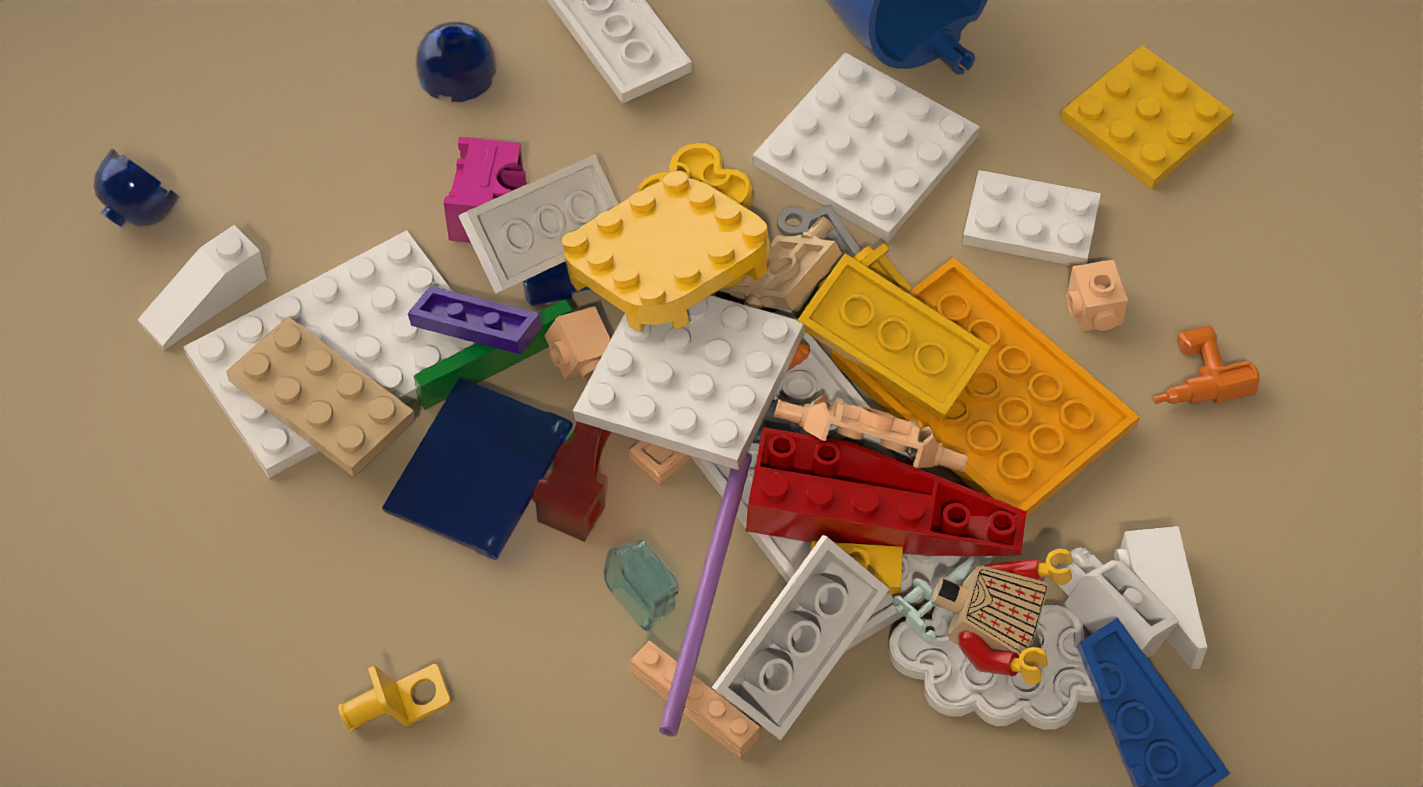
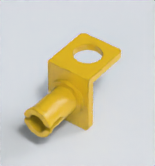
(395, 698)

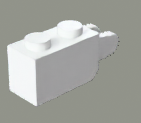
(1113, 591)

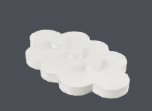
(957, 688)

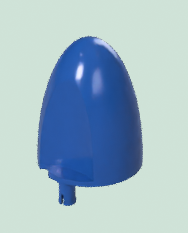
(911, 31)

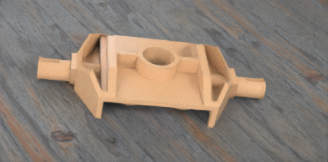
(857, 421)

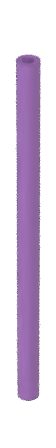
(703, 600)

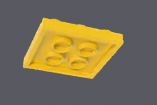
(1146, 116)

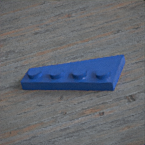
(1144, 716)

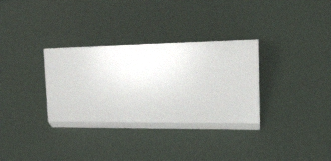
(800, 638)

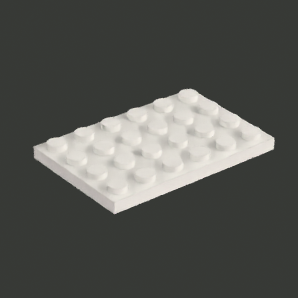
(354, 311)

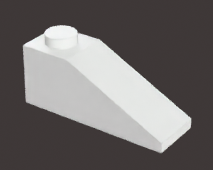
(204, 287)
(1162, 566)

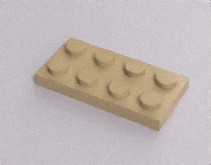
(321, 396)

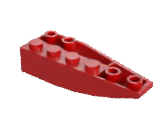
(863, 497)

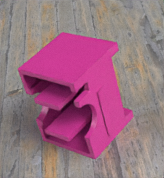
(482, 174)

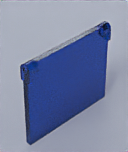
(477, 467)

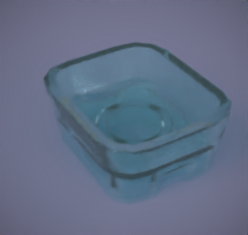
(640, 583)

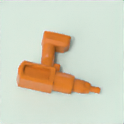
(1216, 380)

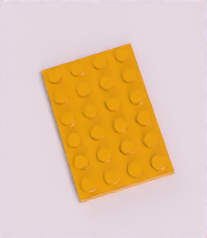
(1027, 412)

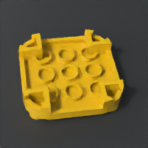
(667, 250)

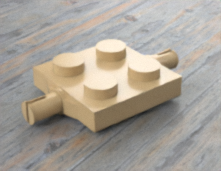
(792, 270)

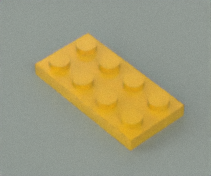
(893, 336)

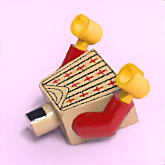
(1000, 613)

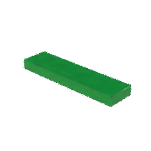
(479, 362)

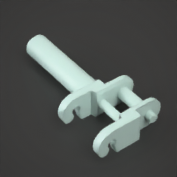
(923, 589)

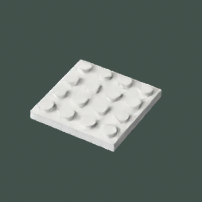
(866, 146)
(693, 385)

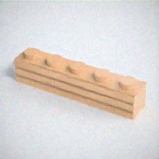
(702, 705)

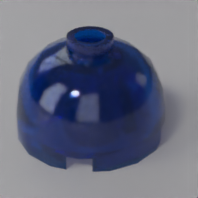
(455, 61)
(130, 192)

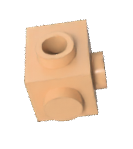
(1096, 296)
(577, 342)

